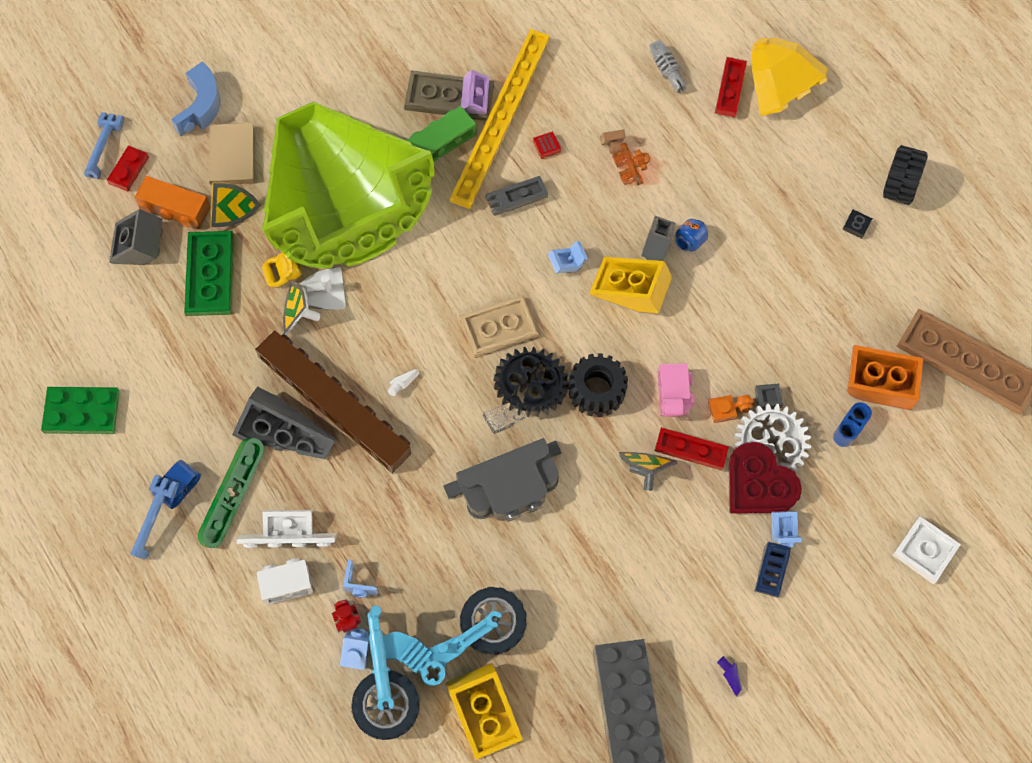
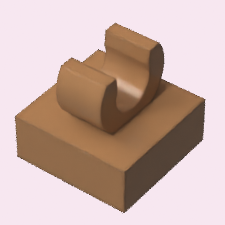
(613, 138)

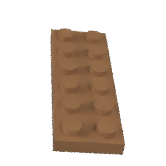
(968, 361)

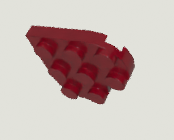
(758, 481)

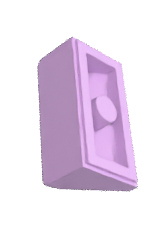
(475, 93)

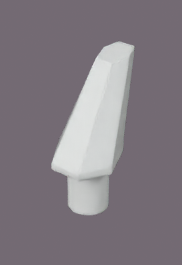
(402, 381)

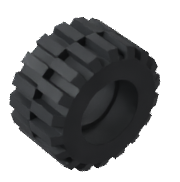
(905, 174)
(602, 368)

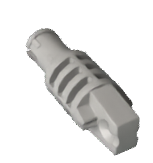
(667, 65)

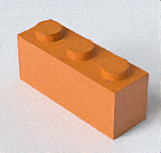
(172, 202)

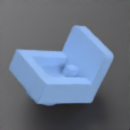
(568, 259)
(785, 528)
(355, 649)

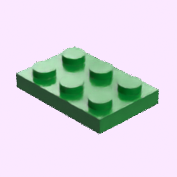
(80, 410)

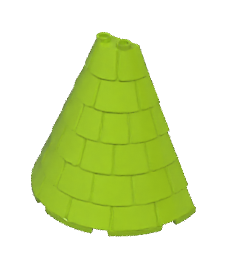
(341, 188)

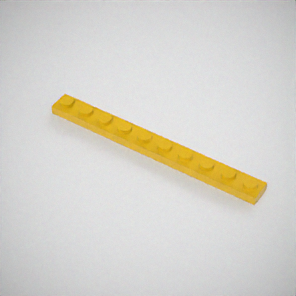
(499, 119)

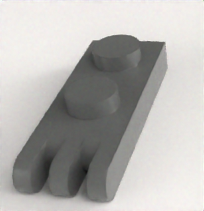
(517, 195)

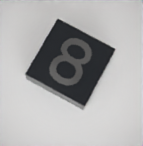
(857, 223)

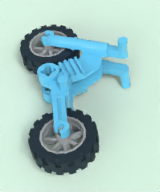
(419, 658)

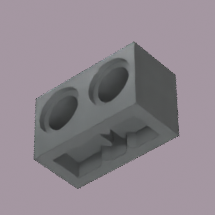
(658, 239)

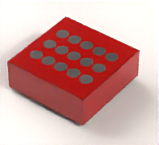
(546, 145)

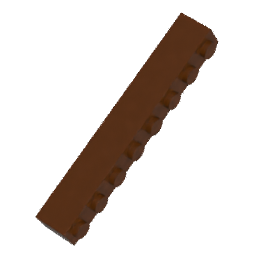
(333, 401)

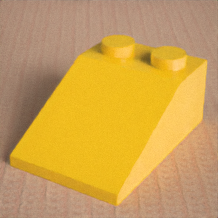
(632, 283)
(484, 711)

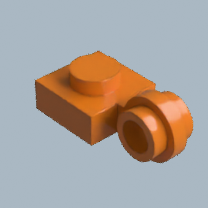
(725, 409)

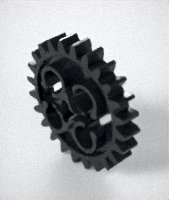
(548, 392)

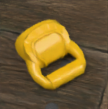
(287, 270)

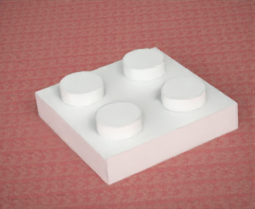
(926, 550)

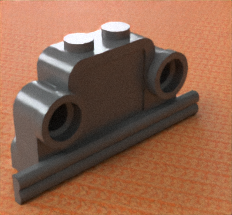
(508, 482)

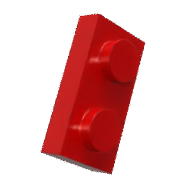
(127, 168)

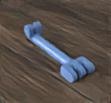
(107, 125)
(161, 491)

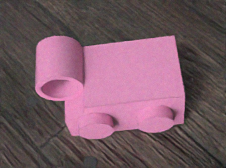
(674, 390)

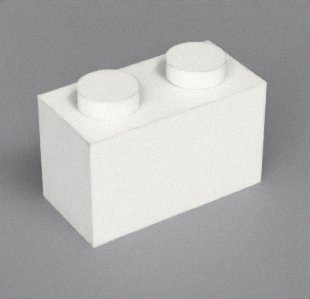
(284, 581)

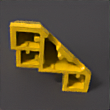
(783, 72)

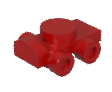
(345, 615)

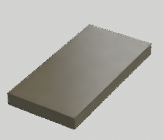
(438, 94)

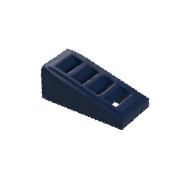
(777, 549)

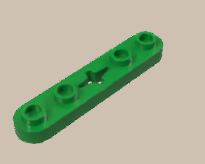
(237, 477)

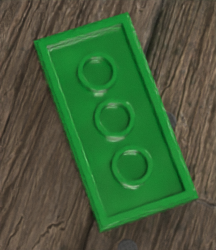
(209, 273)

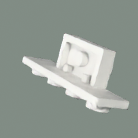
(287, 527)

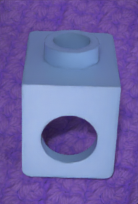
(357, 590)

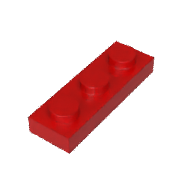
(730, 87)
(691, 449)

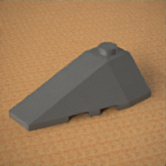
(281, 426)

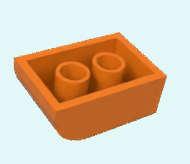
(885, 377)

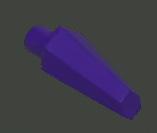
(731, 674)

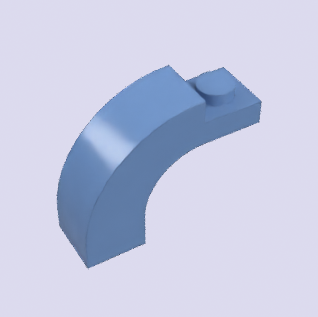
(206, 103)

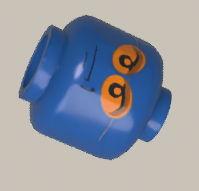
(691, 235)

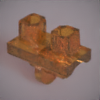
(626, 157)

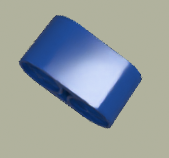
(852, 424)
(187, 479)

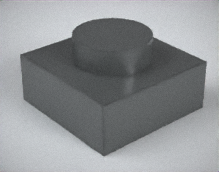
(768, 394)

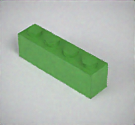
(445, 134)

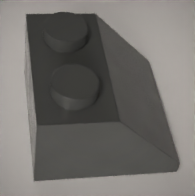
(136, 239)

